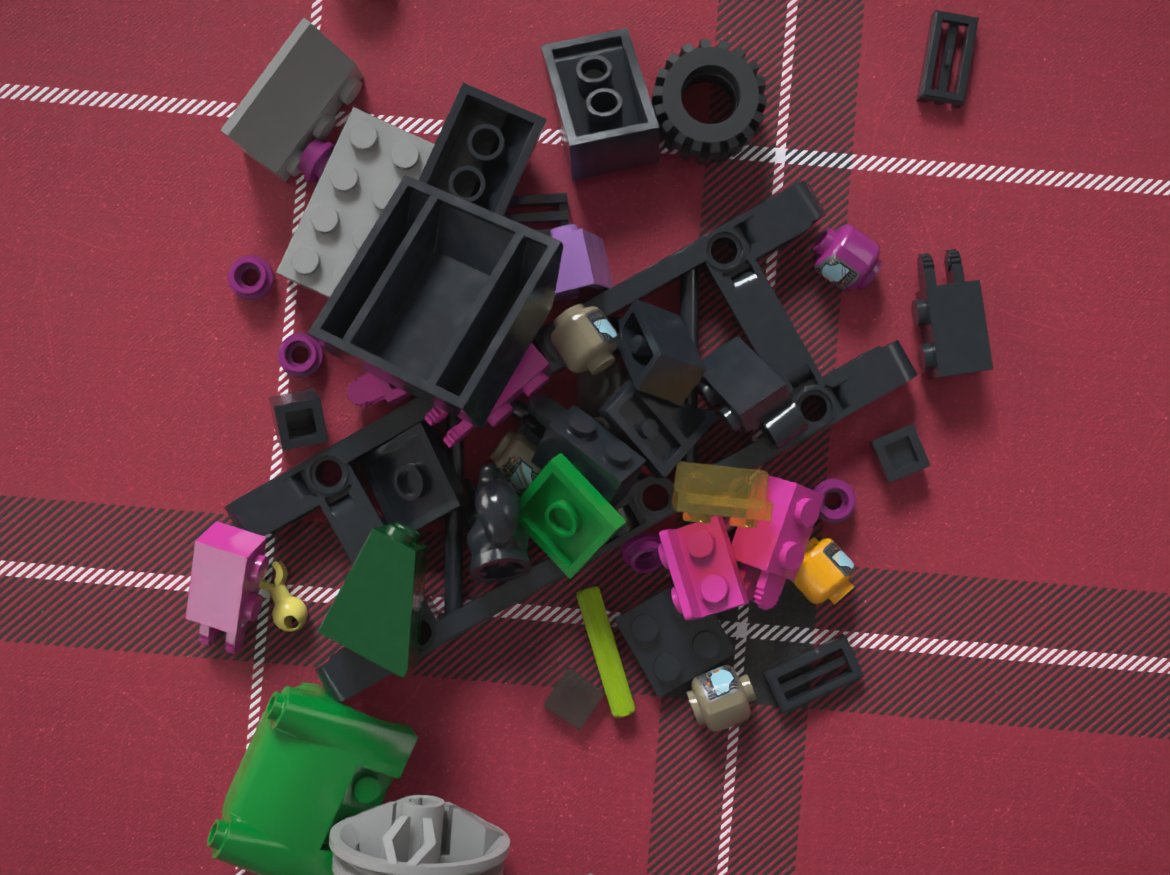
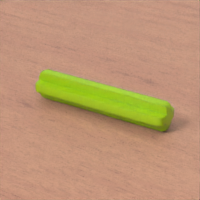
(605, 652)

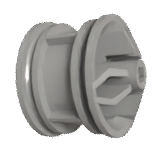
(418, 839)

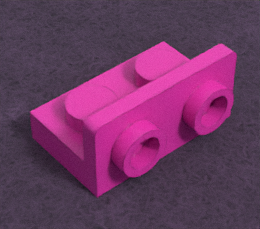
(702, 569)

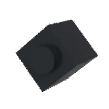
(298, 419)

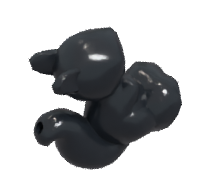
(494, 528)

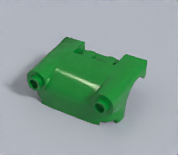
(303, 776)

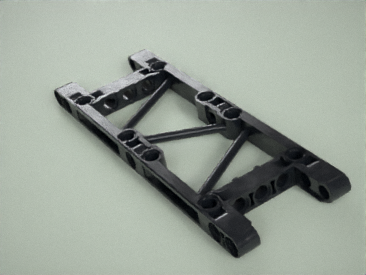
(754, 311)

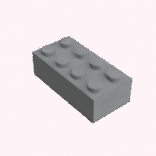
(350, 198)

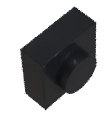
(899, 453)

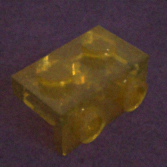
(721, 491)

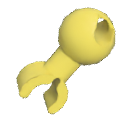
(285, 605)

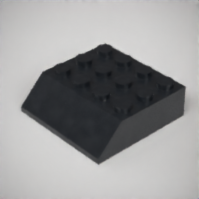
(442, 299)

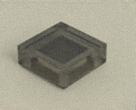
(574, 698)

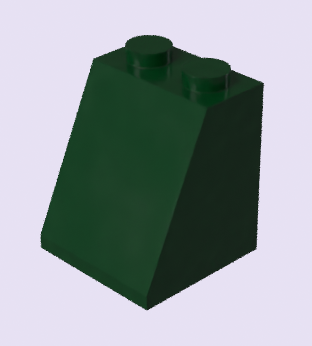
(383, 600)

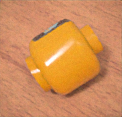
(824, 572)

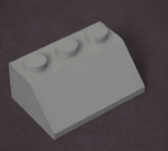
(294, 101)

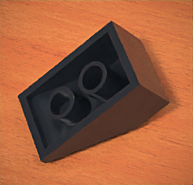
(601, 104)

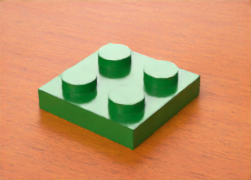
(567, 516)

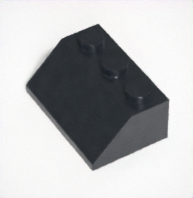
(483, 149)

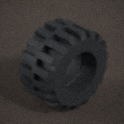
(720, 68)

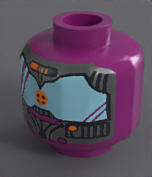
(847, 257)

